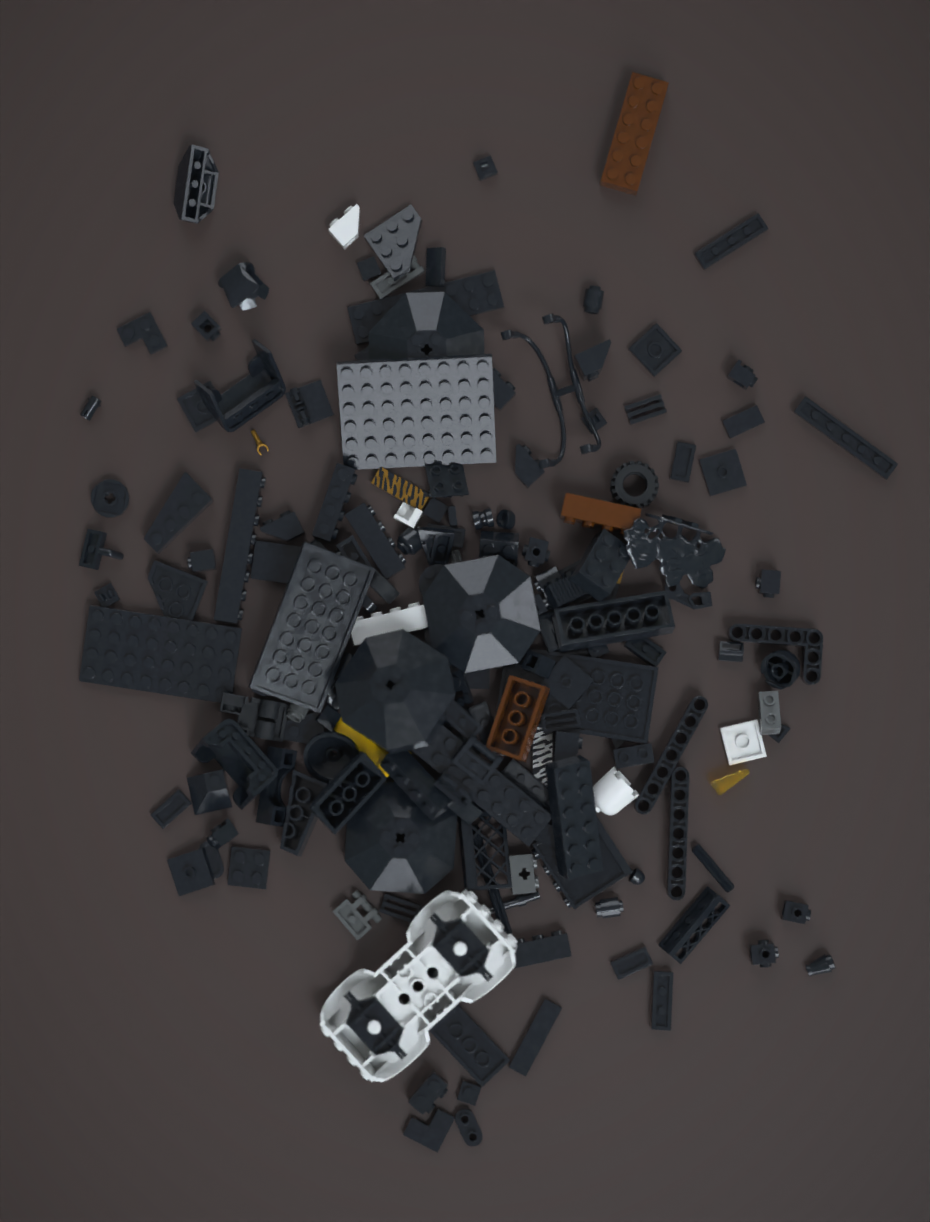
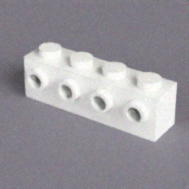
(409, 619)

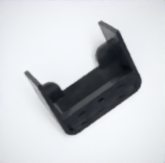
(249, 395)

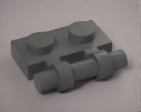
(352, 919)

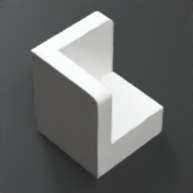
(408, 515)

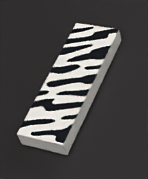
(541, 753)

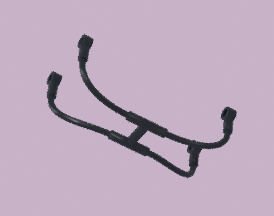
(556, 394)

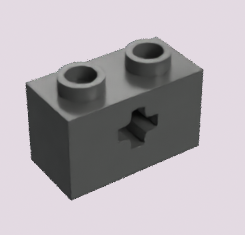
(769, 712)
(521, 885)

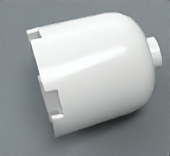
(613, 792)

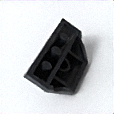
(195, 185)

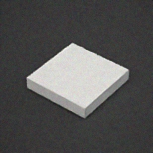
(743, 742)

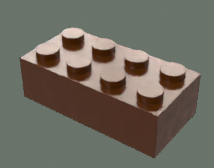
(598, 513)
(517, 718)

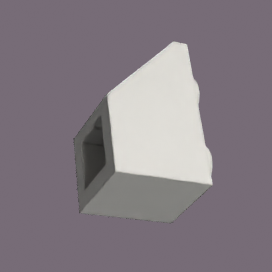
(347, 227)

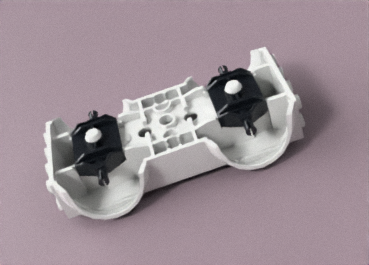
(470, 960)

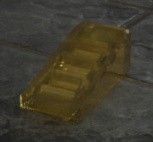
(723, 784)

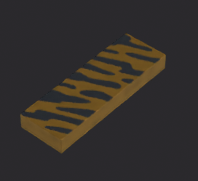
(400, 488)

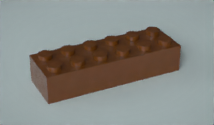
(634, 133)

